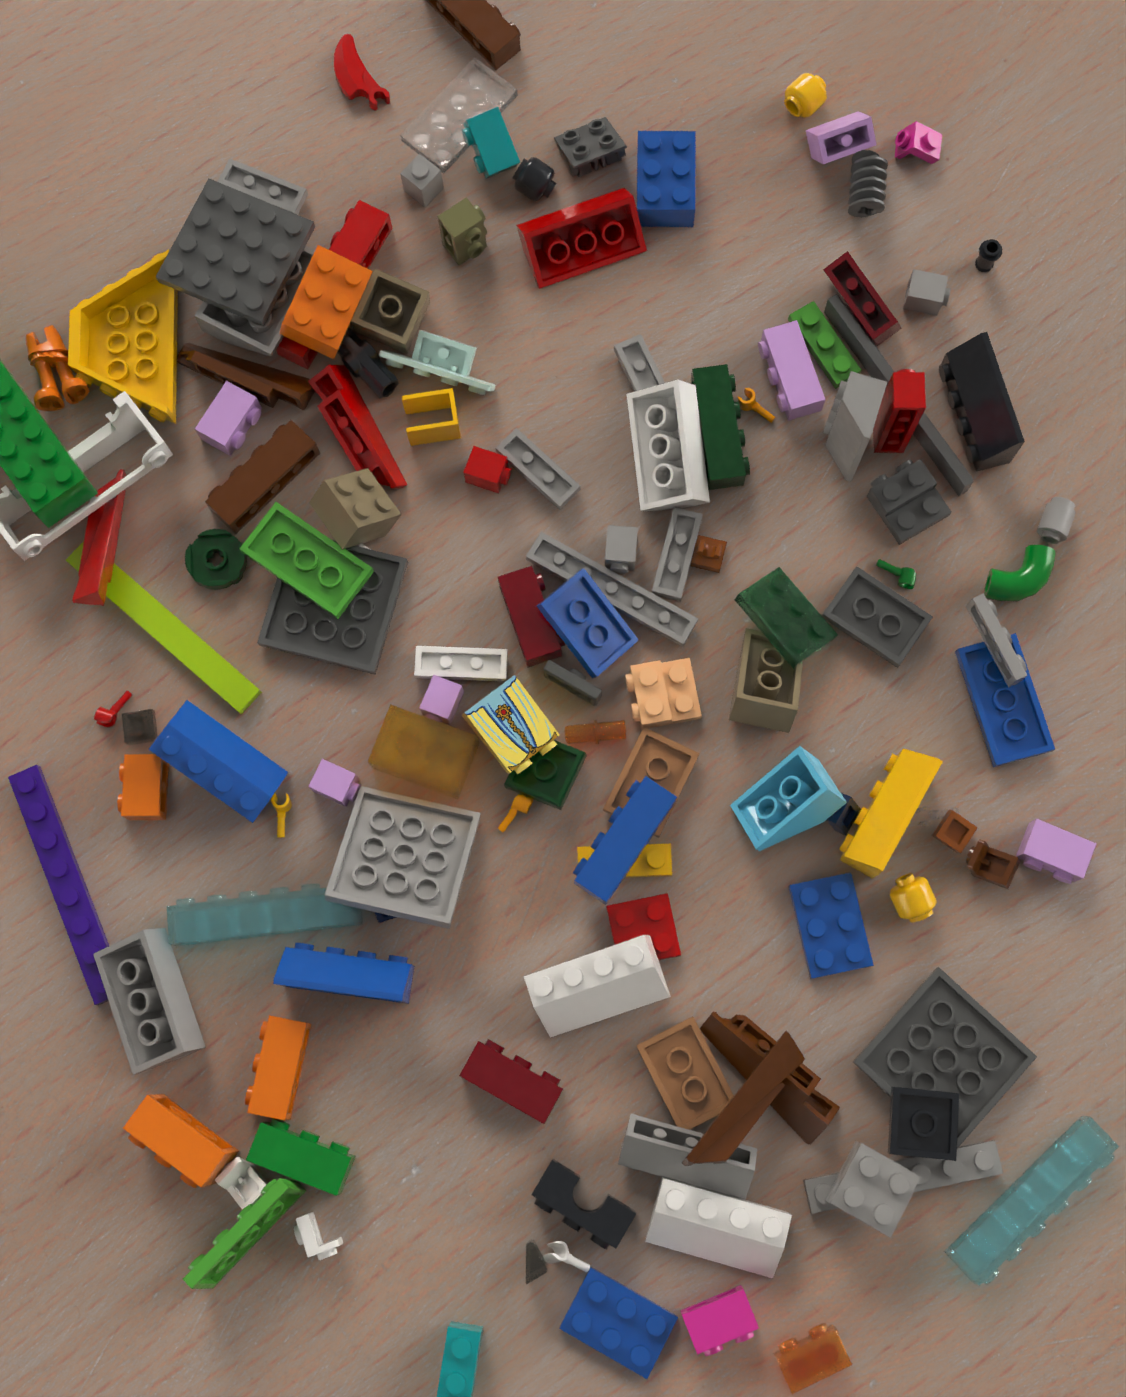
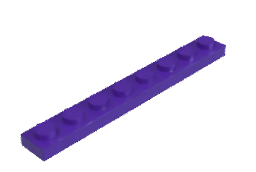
(62, 874)

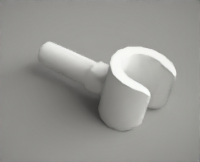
(562, 1254)

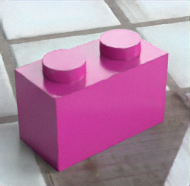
(720, 1321)

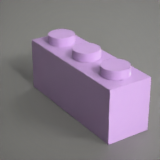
(791, 370)

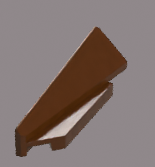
(257, 379)
(798, 1101)
(747, 1104)

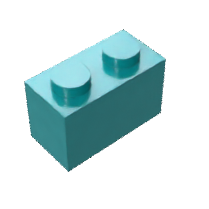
(490, 142)
(460, 1360)

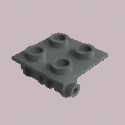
(591, 143)

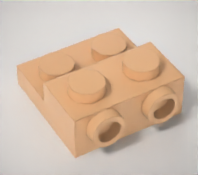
(663, 693)

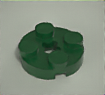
(203, 548)

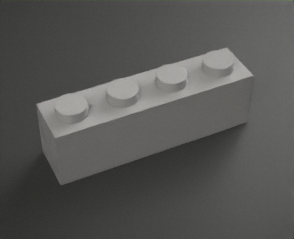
(663, 1147)

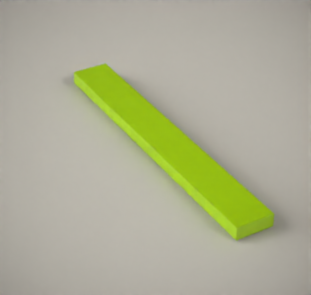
(176, 638)

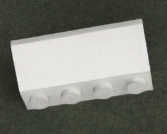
(668, 446)
(597, 986)
(718, 1227)

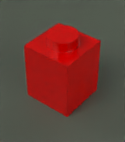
(487, 469)

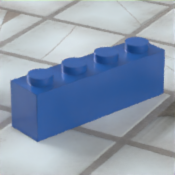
(625, 839)

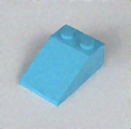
(788, 800)

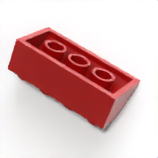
(582, 237)

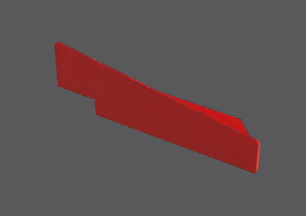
(354, 425)
(100, 548)

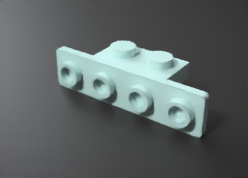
(443, 358)

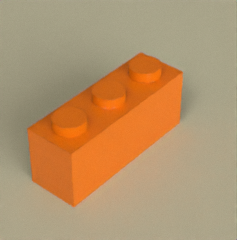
(278, 1068)

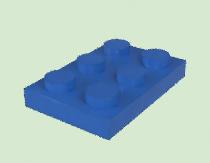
(587, 623)
(830, 925)
(618, 1322)

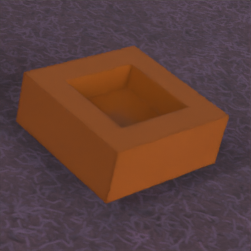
(954, 831)

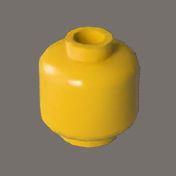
(805, 95)
(913, 897)

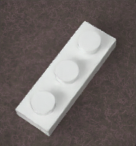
(461, 663)

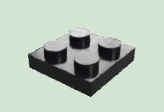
(923, 1123)

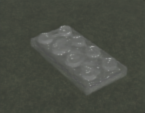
(439, 127)

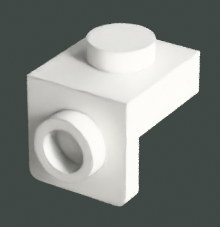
(242, 1182)
(308, 1234)

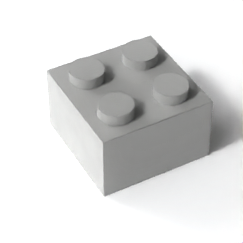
(873, 1188)

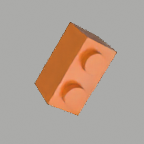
(143, 787)

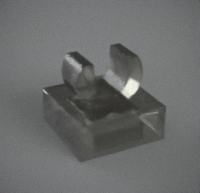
(139, 727)

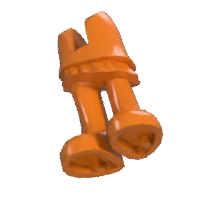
(55, 355)

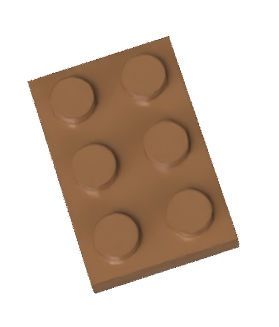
(659, 760)
(686, 1074)

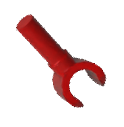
(108, 717)

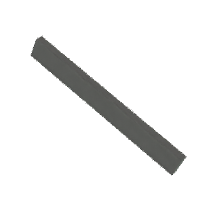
(880, 369)

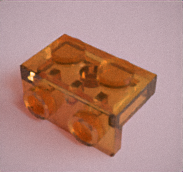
(812, 1357)

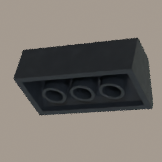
(981, 403)

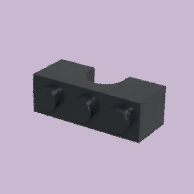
(606, 1223)

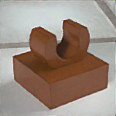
(708, 554)

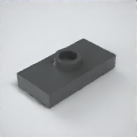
(573, 682)

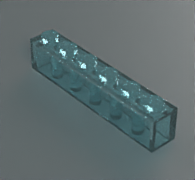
(256, 915)
(1031, 1200)

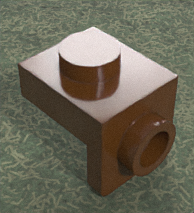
(992, 864)

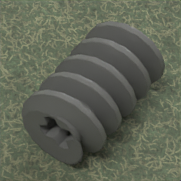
(867, 184)

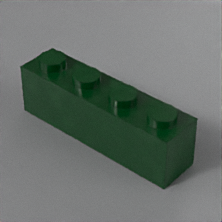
(719, 427)

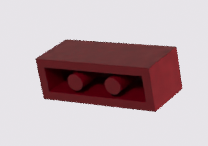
(862, 298)
(535, 635)
(512, 1080)

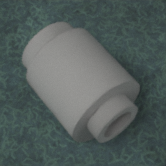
(1056, 520)

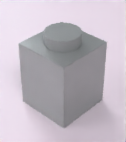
(422, 180)
(926, 292)
(621, 548)

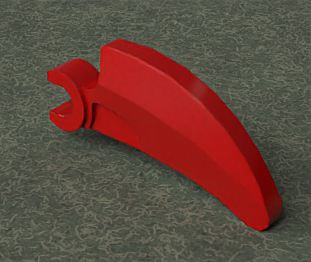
(353, 76)

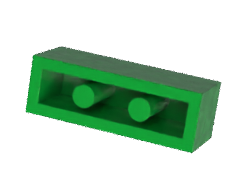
(301, 1156)

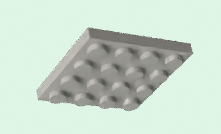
(403, 857)

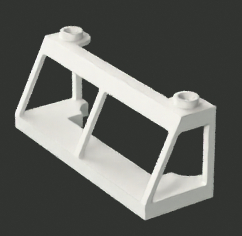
(123, 426)

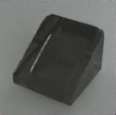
(535, 1263)

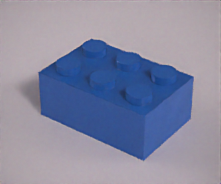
(666, 178)

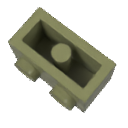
(463, 231)

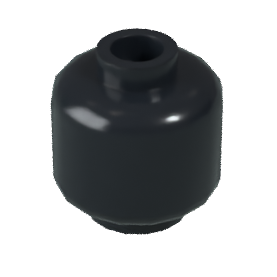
(534, 179)

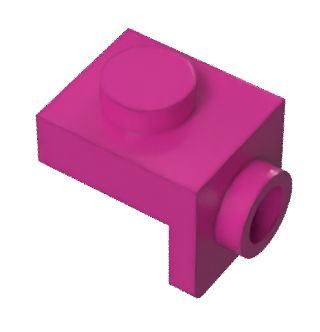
(918, 141)

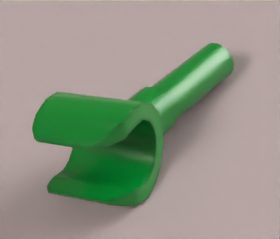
(906, 575)

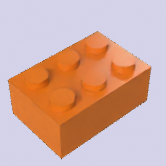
(325, 302)
(179, 1140)

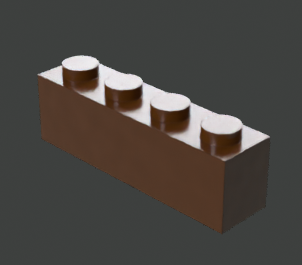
(482, 28)
(262, 476)

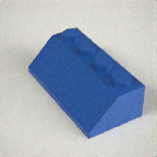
(219, 761)
(345, 974)

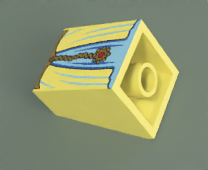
(511, 726)

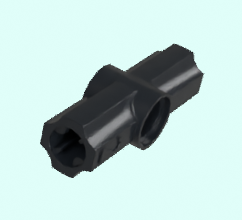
(365, 363)

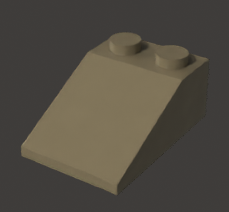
(765, 685)

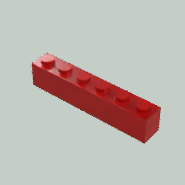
(358, 241)

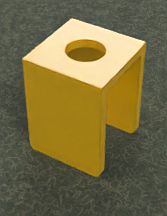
(429, 402)

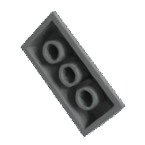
(853, 420)
(149, 1000)

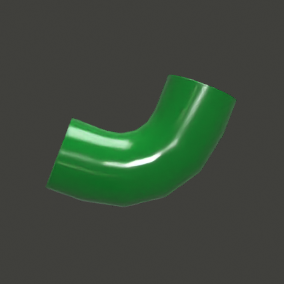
(1025, 581)

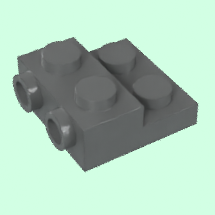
(908, 500)

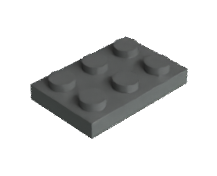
(877, 616)

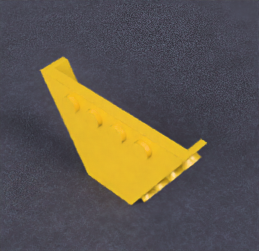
(129, 340)

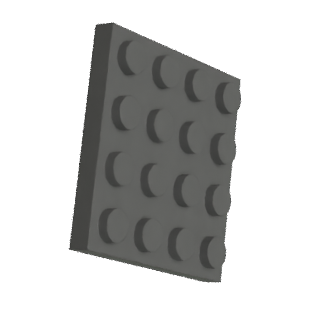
(235, 252)
(353, 640)
(947, 1045)

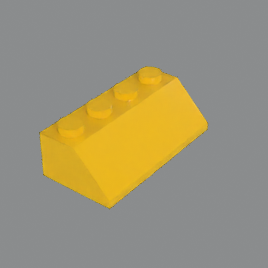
(889, 812)

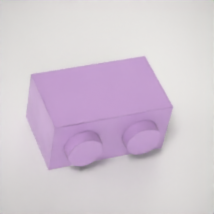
(841, 137)
(229, 418)
(1055, 851)

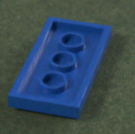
(1006, 715)

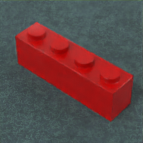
(899, 411)

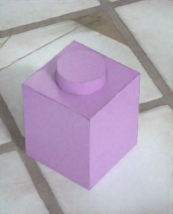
(441, 700)
(335, 783)

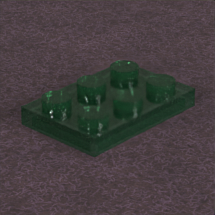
(786, 617)

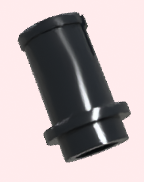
(988, 253)

